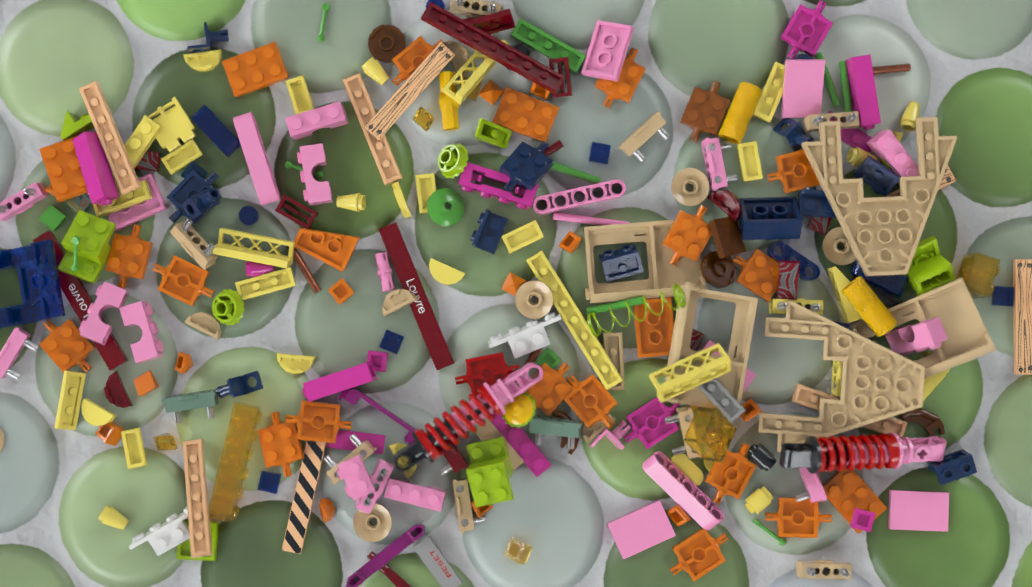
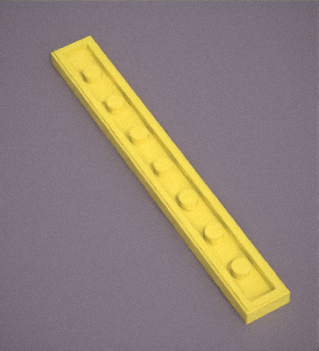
(575, 321)

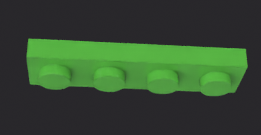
(547, 44)

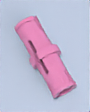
(384, 272)

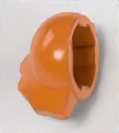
(326, 509)

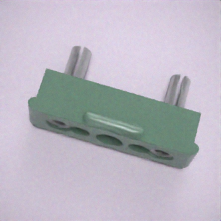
(189, 401)
(555, 427)

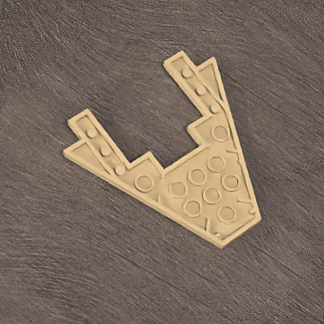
(882, 228)
(873, 380)

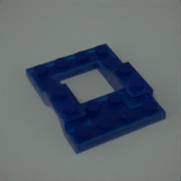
(38, 284)

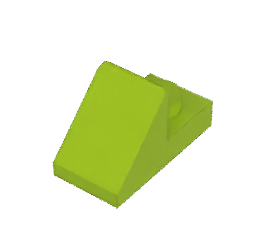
(73, 127)
(492, 134)

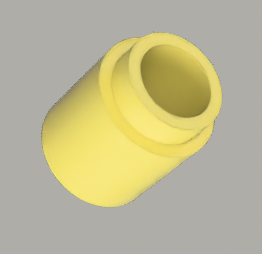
(758, 500)

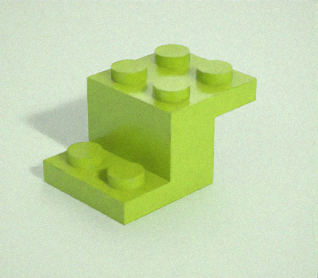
(92, 249)
(929, 268)
(489, 471)

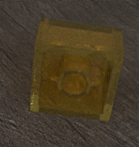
(979, 274)
(710, 434)

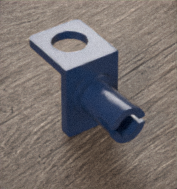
(211, 37)
(794, 133)
(202, 202)
(239, 386)

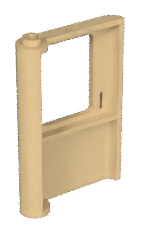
(660, 272)
(960, 320)
(738, 346)

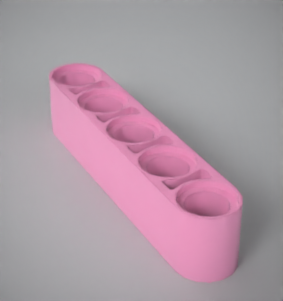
(256, 158)
(587, 191)
(683, 490)

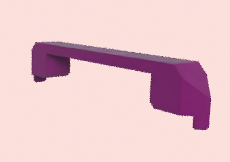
(354, 395)
(385, 556)

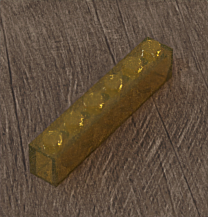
(234, 461)

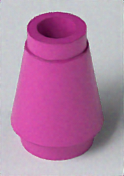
(256, 269)

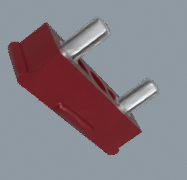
(454, 459)

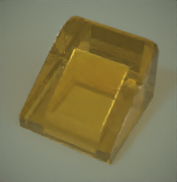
(517, 551)

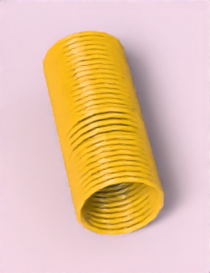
(740, 111)
(874, 311)

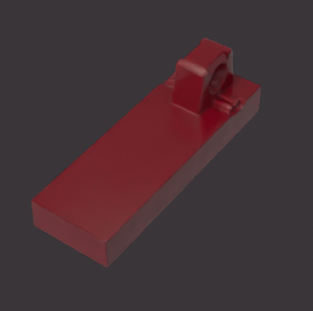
(493, 22)

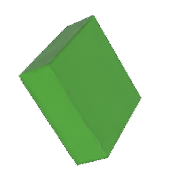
(53, 217)
(549, 358)

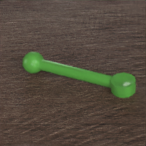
(325, 7)
(289, 164)
(76, 239)
(782, 541)

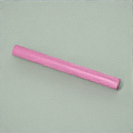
(586, 220)

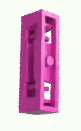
(487, 191)

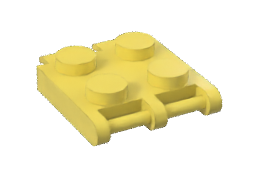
(175, 125)

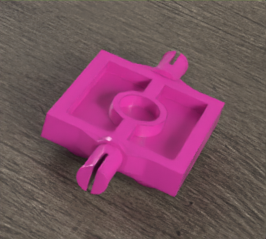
(806, 30)
(649, 423)

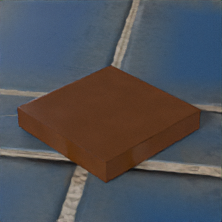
(727, 237)

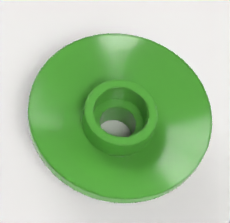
(439, 213)

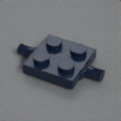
(526, 166)
(190, 186)

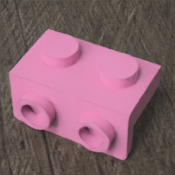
(355, 477)

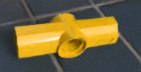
(449, 107)

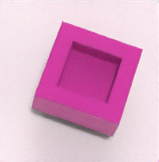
(378, 359)
(862, 519)

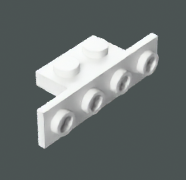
(527, 338)
(166, 535)

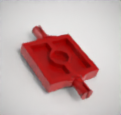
(485, 369)

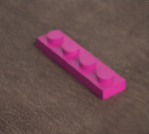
(522, 445)

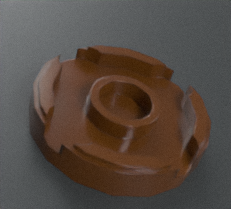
(386, 43)
(718, 271)

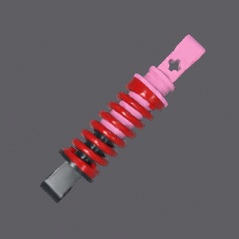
(489, 401)
(860, 452)

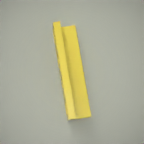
(469, 85)
(254, 255)
(692, 378)

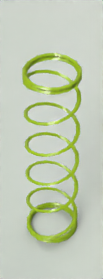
(680, 294)

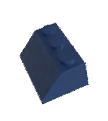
(770, 218)

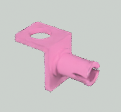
(613, 436)

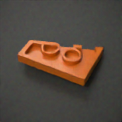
(327, 246)

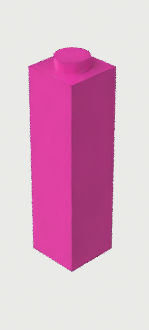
(863, 91)
(95, 169)
(339, 381)

